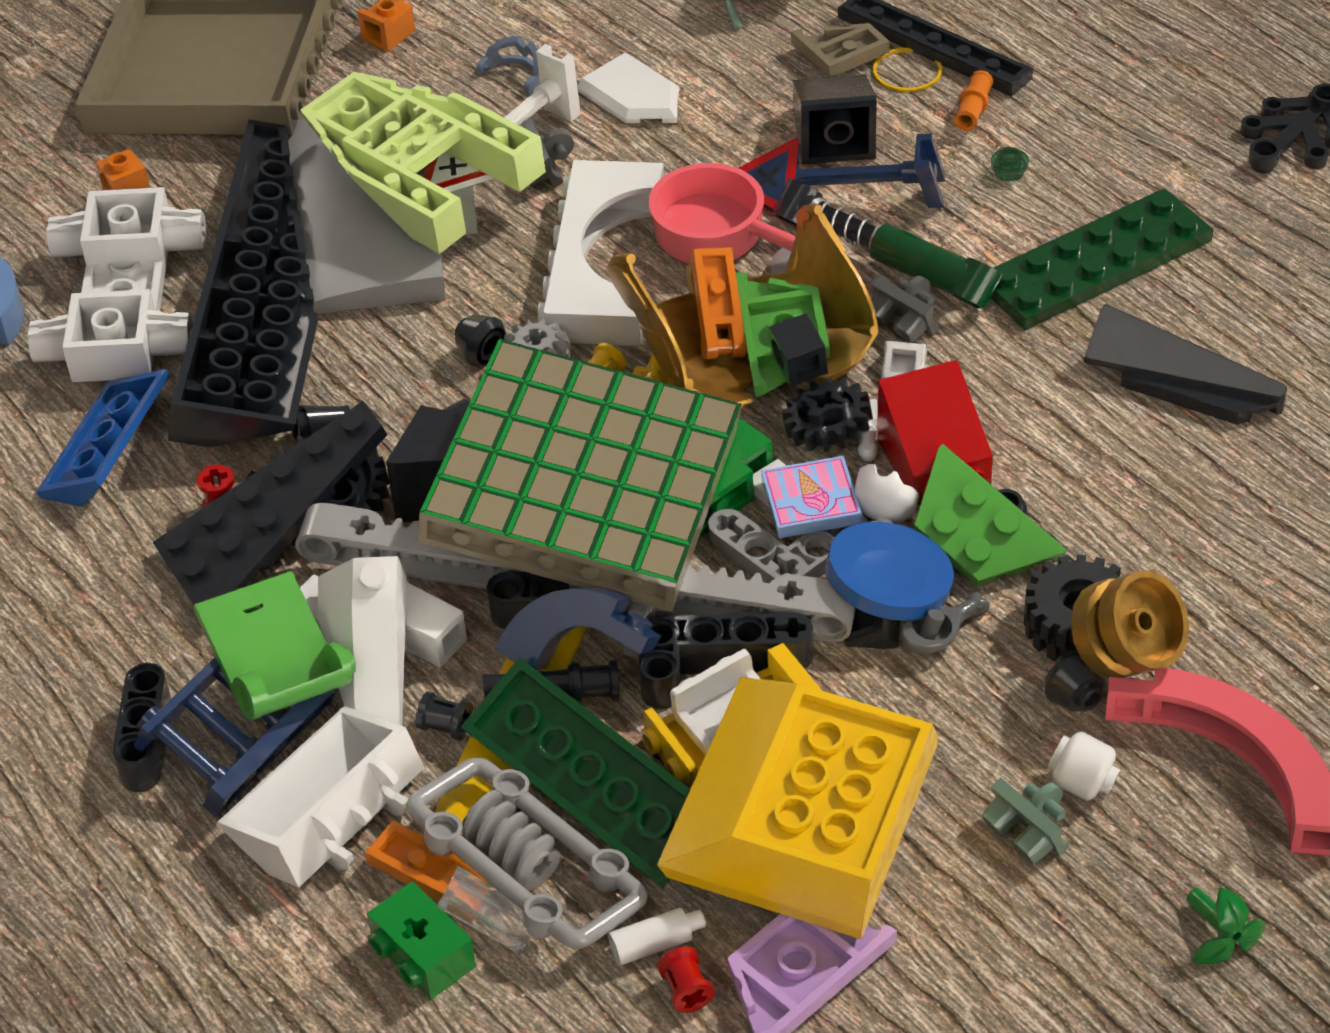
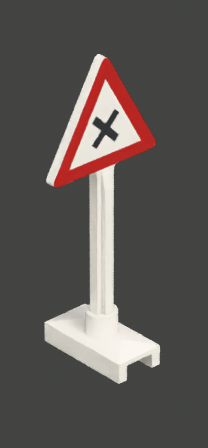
(555, 93)

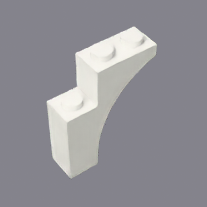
(431, 625)

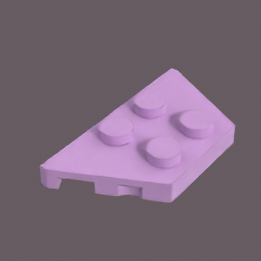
(797, 968)

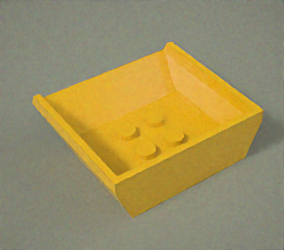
(801, 803)

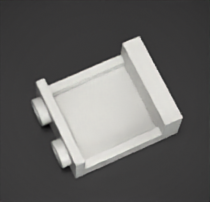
(702, 700)

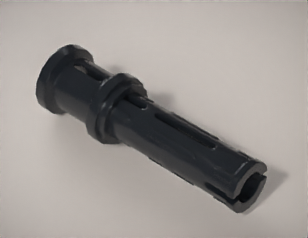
(575, 680)

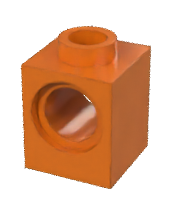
(122, 171)

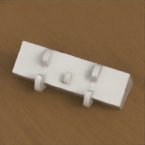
(324, 796)

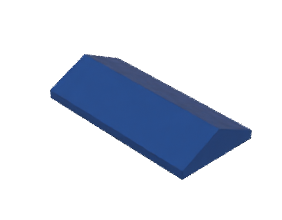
(101, 438)

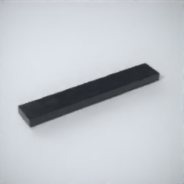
(937, 43)

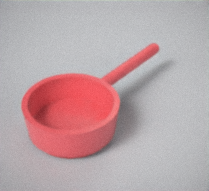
(710, 209)

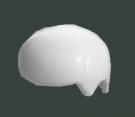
(884, 495)

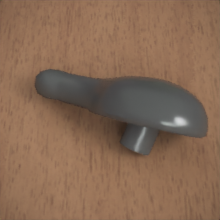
(940, 626)

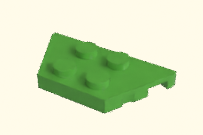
(768, 305)
(979, 525)

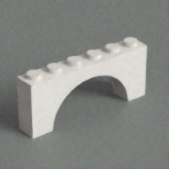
(596, 201)

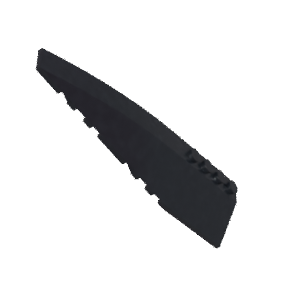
(254, 310)

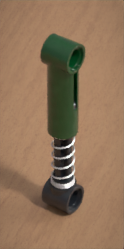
(960, 276)

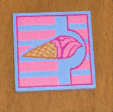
(811, 497)

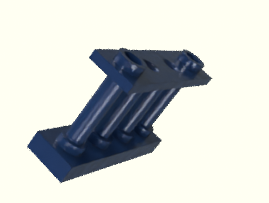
(252, 753)

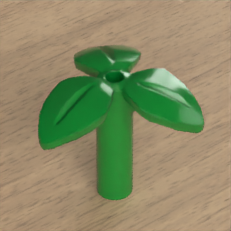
(1229, 920)

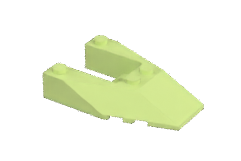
(393, 132)

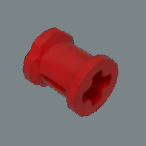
(206, 483)
(685, 980)

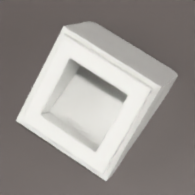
(902, 358)

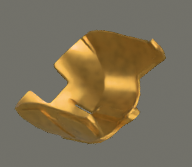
(815, 260)

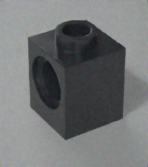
(798, 349)

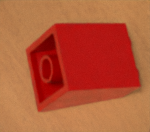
(922, 413)

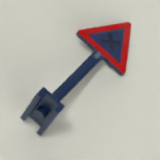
(782, 163)

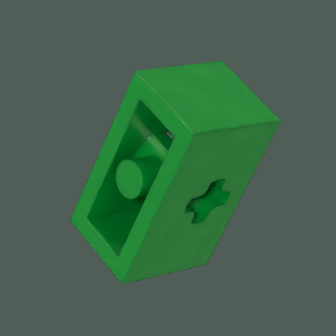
(420, 941)

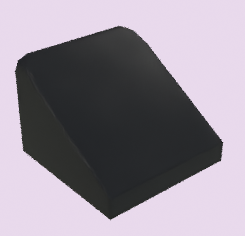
(873, 632)

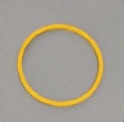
(900, 89)

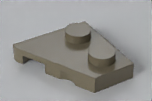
(841, 47)

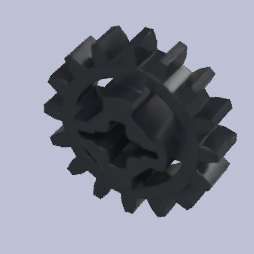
(827, 414)

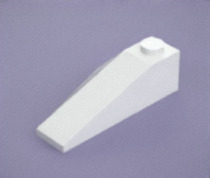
(365, 611)

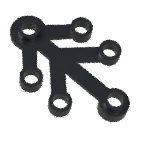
(1265, 152)

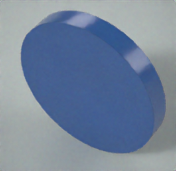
(889, 570)

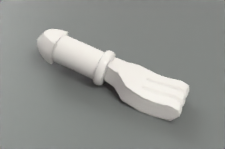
(867, 444)

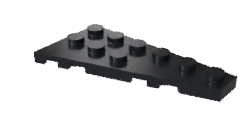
(262, 515)

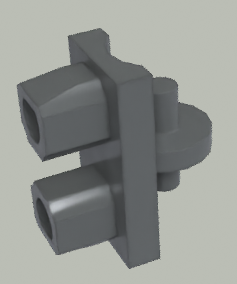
(555, 146)
(909, 302)

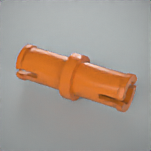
(973, 100)

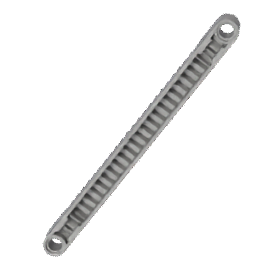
(336, 532)

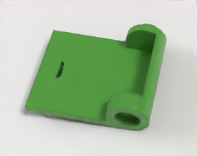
(272, 652)

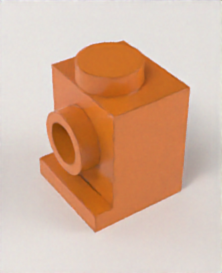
(386, 23)

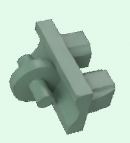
(1040, 832)

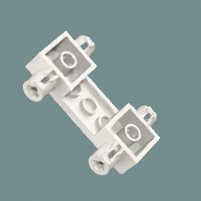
(117, 317)

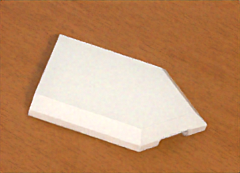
(631, 91)

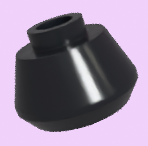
(478, 337)
(1073, 684)

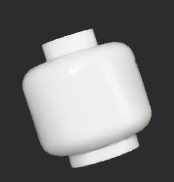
(1083, 766)

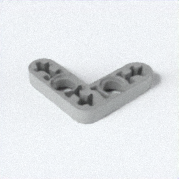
(749, 535)

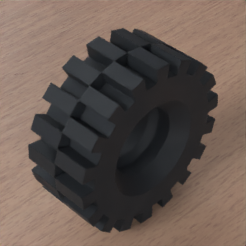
(1045, 611)

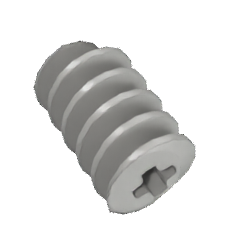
(510, 840)

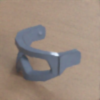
(493, 58)

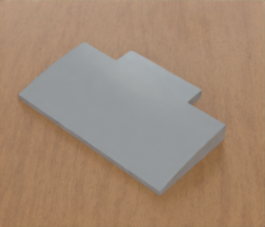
(352, 244)

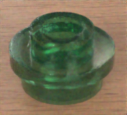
(1009, 163)

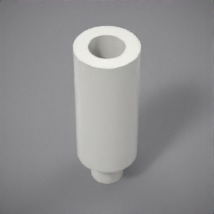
(654, 934)

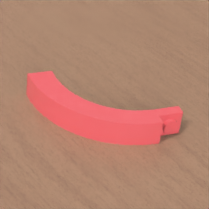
(1246, 728)

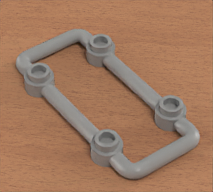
(540, 911)

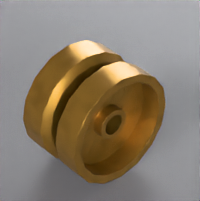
(1130, 624)

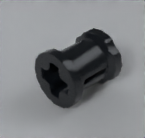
(443, 715)

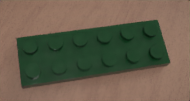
(1098, 257)
(581, 765)

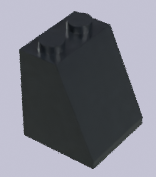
(835, 118)
(418, 459)

